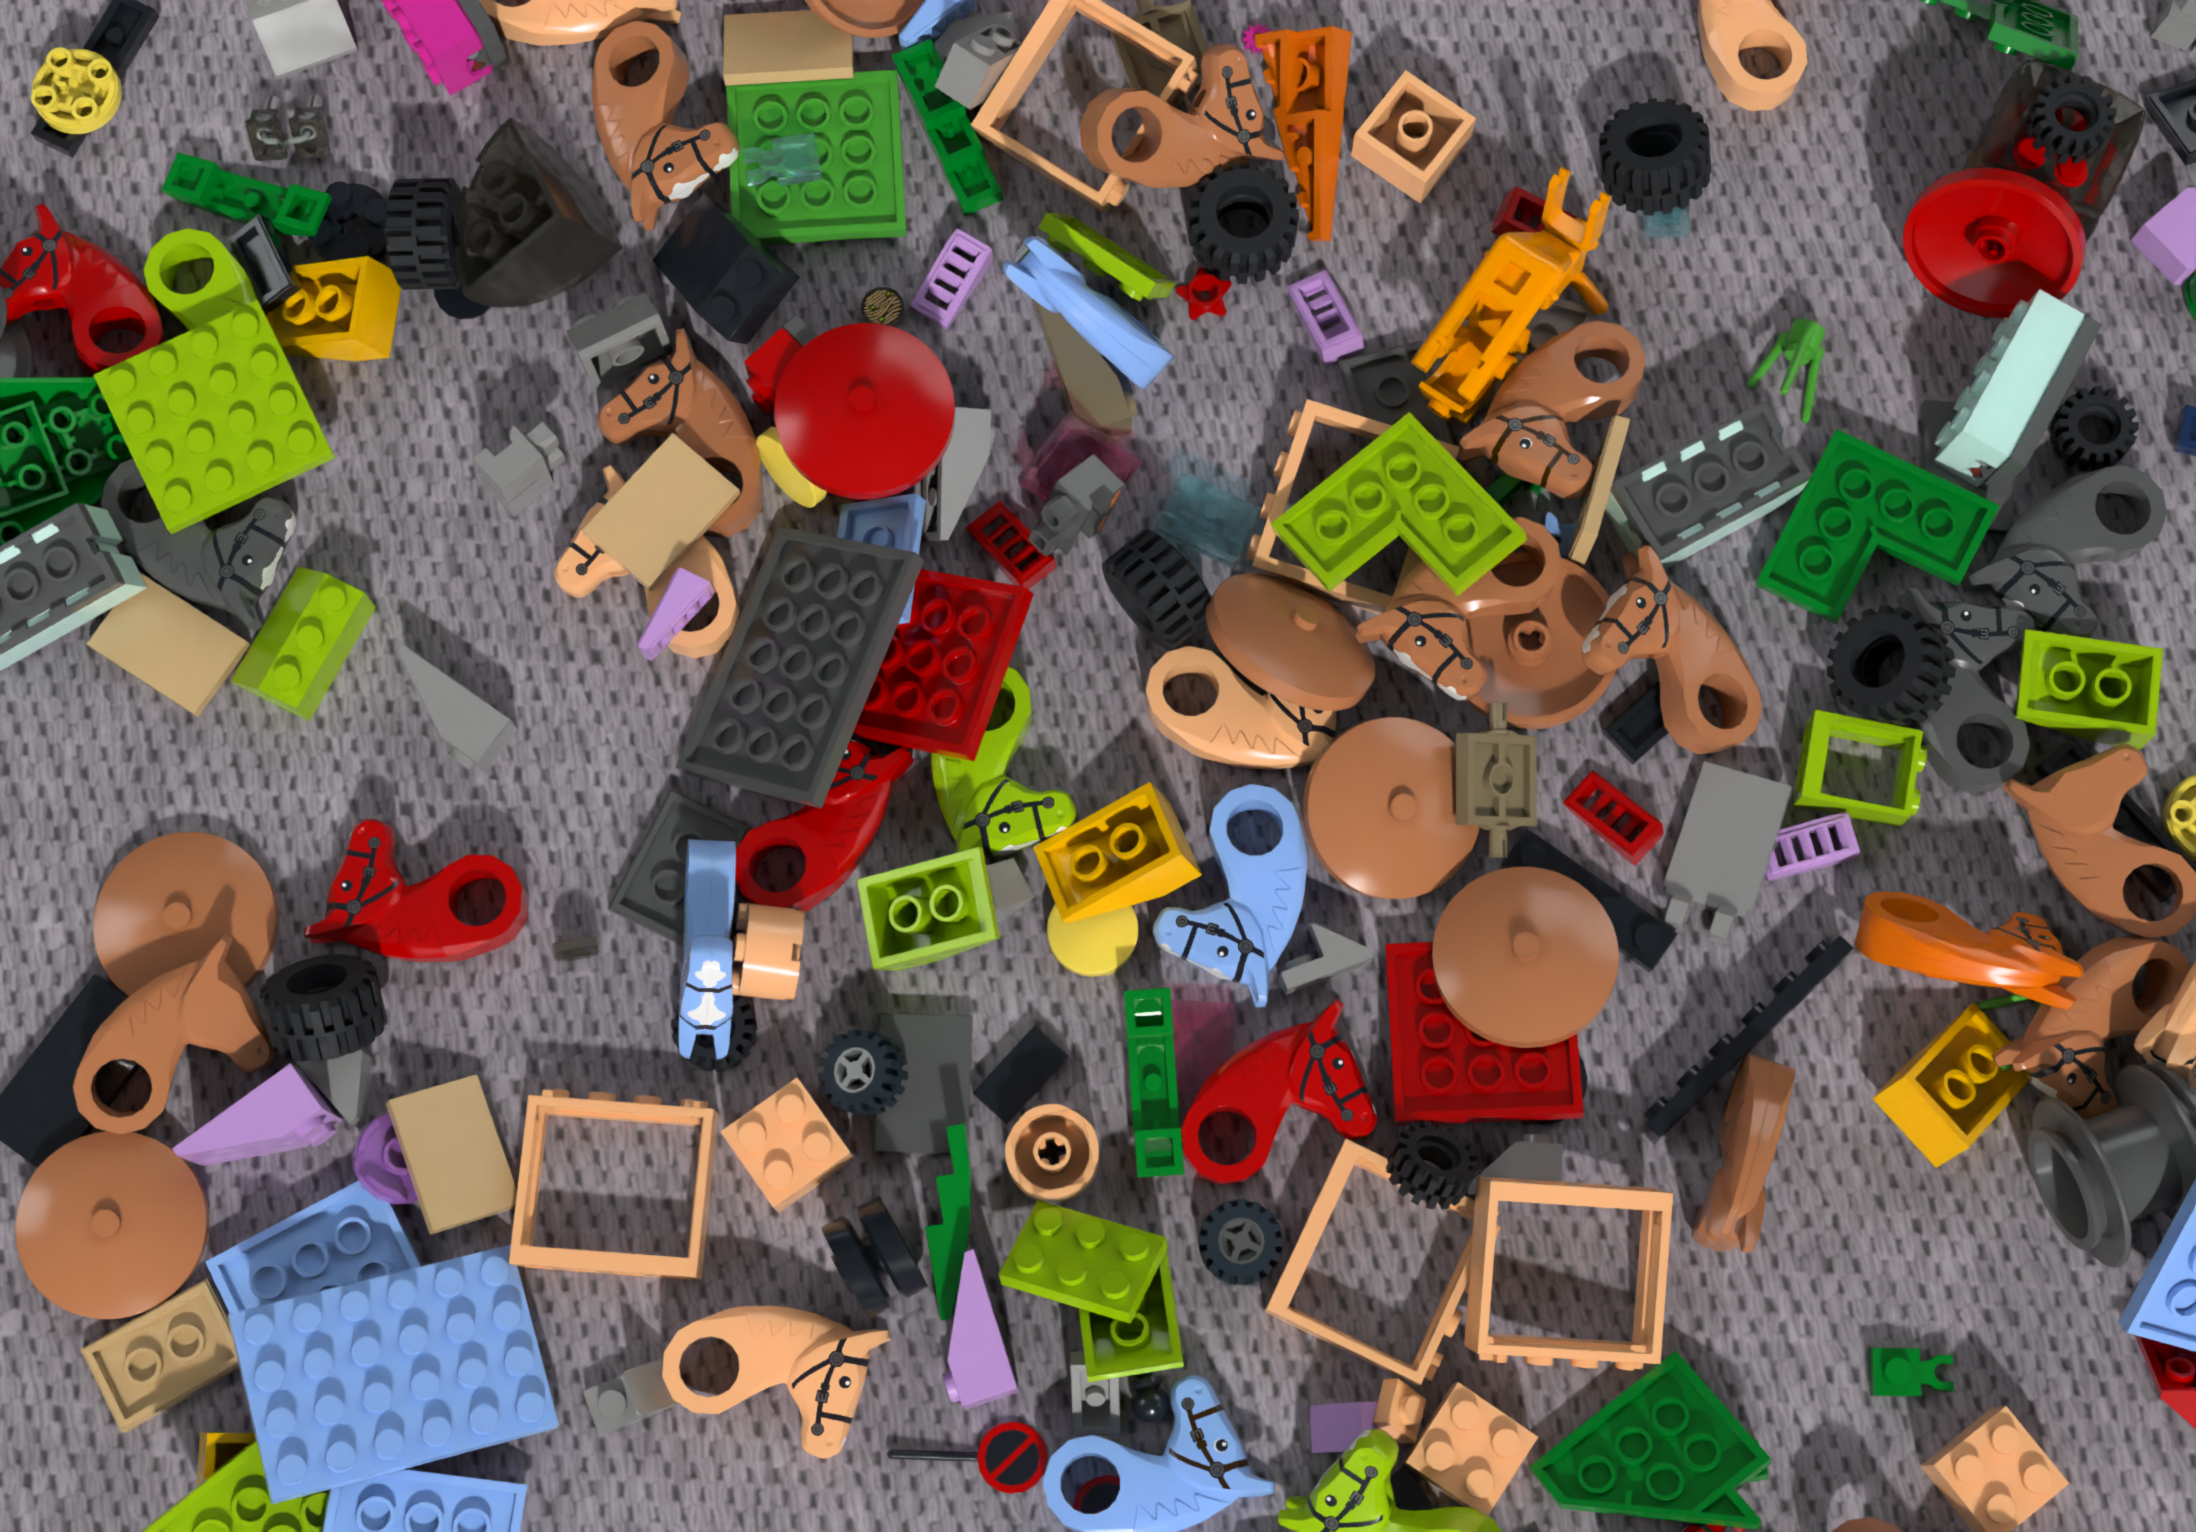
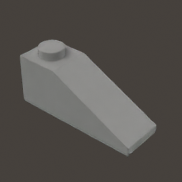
(957, 473)
(463, 720)

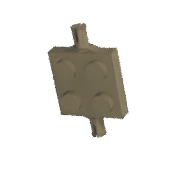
(1175, 24)
(1496, 780)

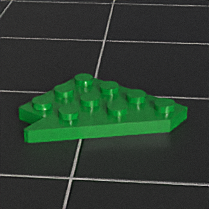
(1658, 1454)

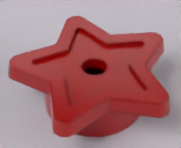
(1204, 283)

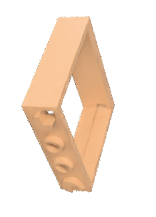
(1030, 59)
(1276, 504)
(604, 1106)
(1651, 1273)
(1446, 1315)

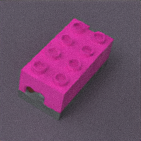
(450, 38)

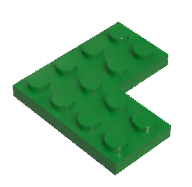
(2025, 27)
(1864, 503)

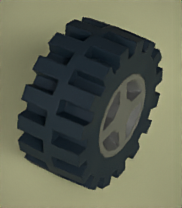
(847, 1077)
(1247, 1227)

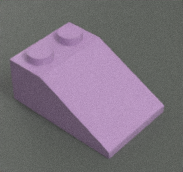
(273, 1118)
(977, 1351)

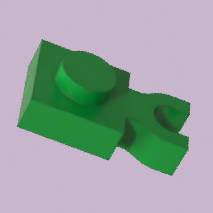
(1901, 1373)

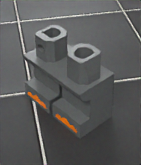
(1076, 504)

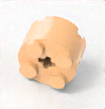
(767, 951)
(1068, 1132)

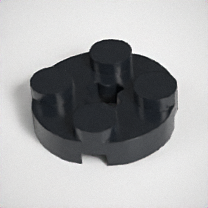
(346, 203)

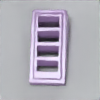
(949, 256)
(1337, 342)
(678, 605)
(1845, 836)

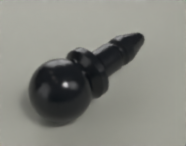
(1150, 1400)

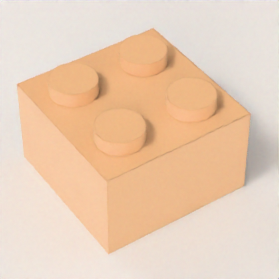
(1413, 136)
(787, 1145)
(1469, 1449)
(1994, 1473)

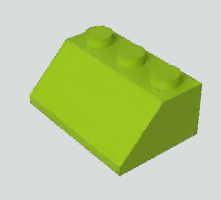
(304, 641)

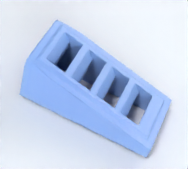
(933, 19)

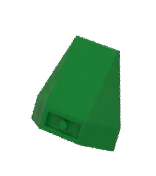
(53, 448)

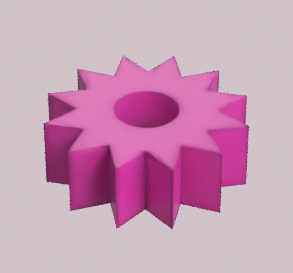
(1249, 35)

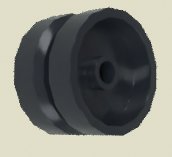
(869, 1259)

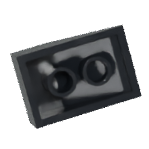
(724, 271)

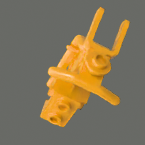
(1500, 300)

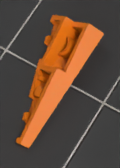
(1310, 90)

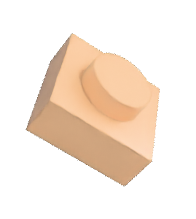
(1399, 1410)

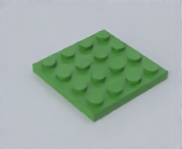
(857, 152)

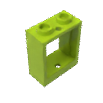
(1812, 760)

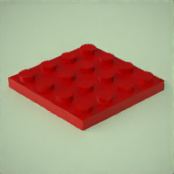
(945, 665)
(1456, 1075)

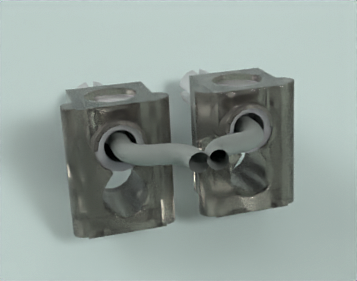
(306, 127)

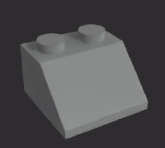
(301, 32)
(619, 340)

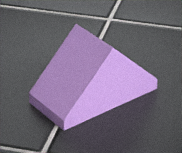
(2170, 237)
(1338, 1424)

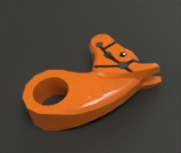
(1937, 943)

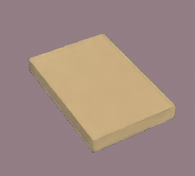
(784, 48)
(1598, 491)
(661, 511)
(169, 646)
(453, 1153)
(163, 1355)

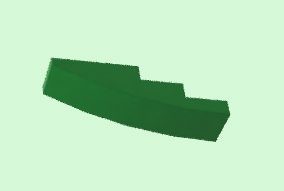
(947, 129)
(951, 1238)

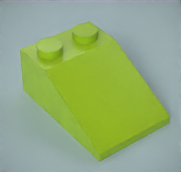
(2090, 687)
(928, 910)
(1145, 1345)

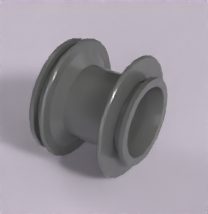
(2117, 1164)

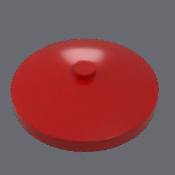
(1992, 240)
(865, 411)

